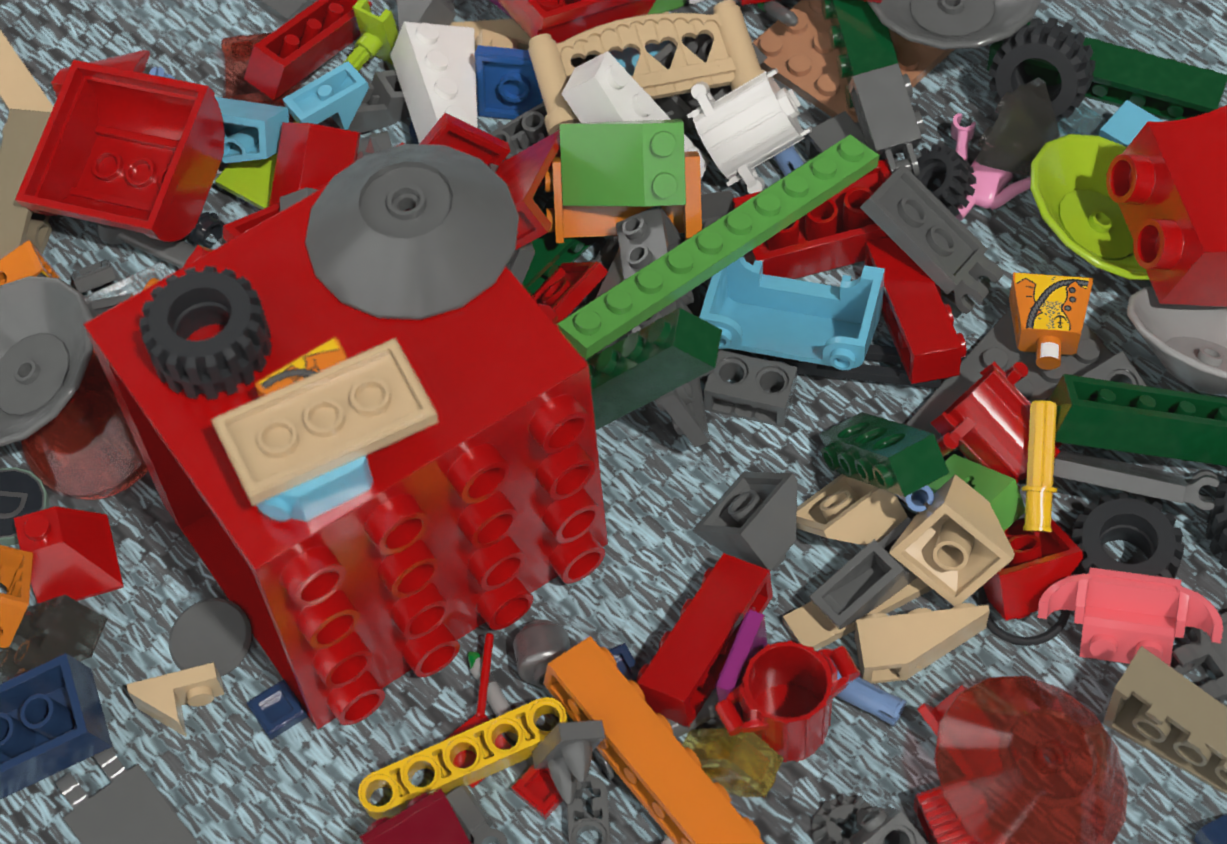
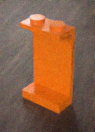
(602, 220)

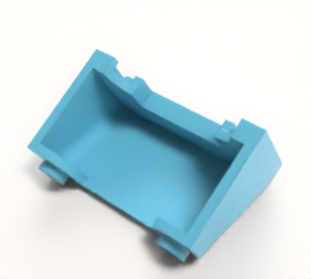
(795, 316)

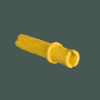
(1040, 466)

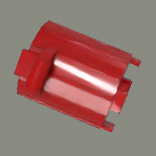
(991, 422)
(789, 697)

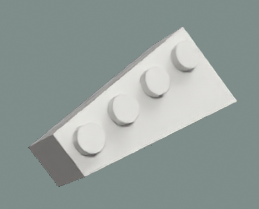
(436, 73)
(607, 93)

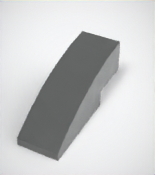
(381, 105)
(864, 581)

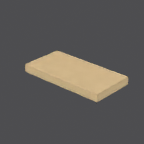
(324, 421)

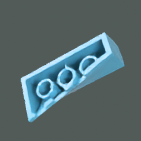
(250, 129)

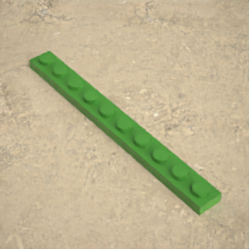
(716, 246)

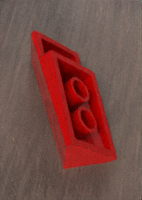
(311, 156)

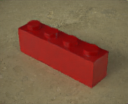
(302, 46)
(916, 315)
(700, 642)

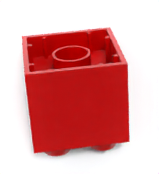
(1176, 206)

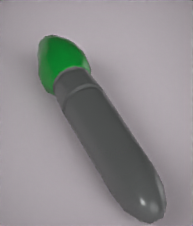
(779, 12)

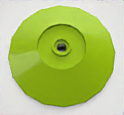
(1076, 205)

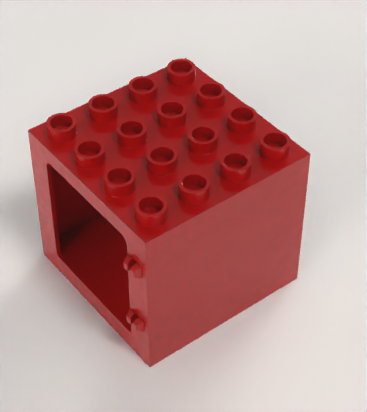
(455, 513)

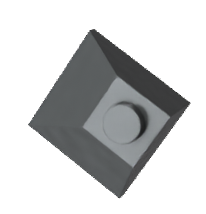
(754, 518)

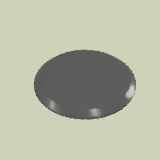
(211, 633)

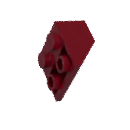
(424, 821)

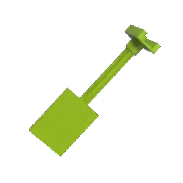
(254, 178)

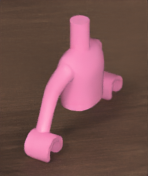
(990, 182)

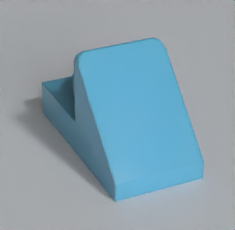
(332, 95)

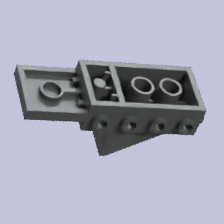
(641, 242)

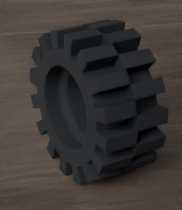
(957, 180)

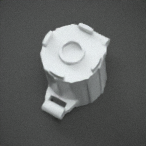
(747, 126)

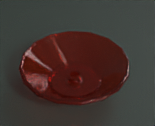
(1003, 785)

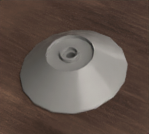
(1184, 339)

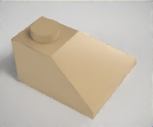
(850, 512)
(954, 542)

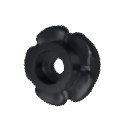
(207, 224)

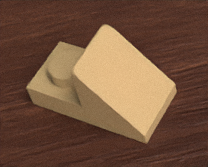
(164, 694)

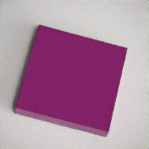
(747, 644)

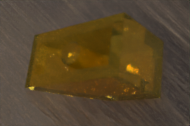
(737, 762)

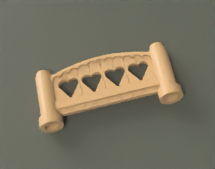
(730, 60)

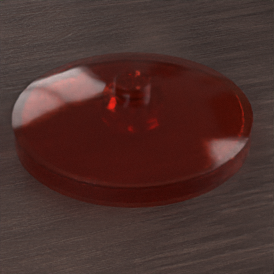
(88, 445)

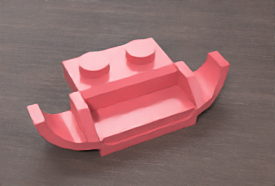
(1129, 612)

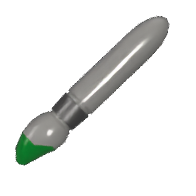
(495, 695)

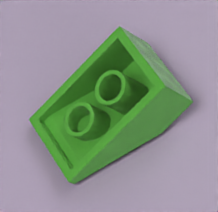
(623, 163)

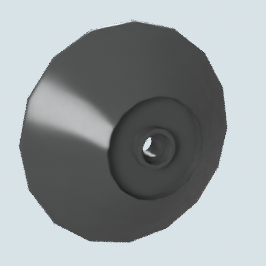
(955, 22)
(418, 258)
(40, 352)

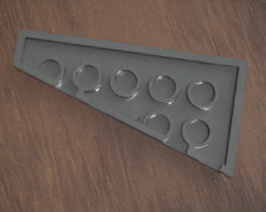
(1001, 347)

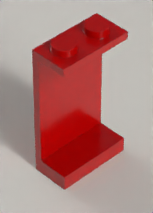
(523, 176)

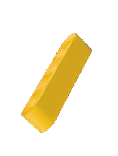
(441, 756)

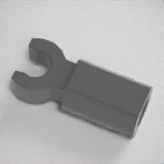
(473, 817)

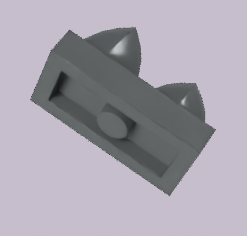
(569, 754)

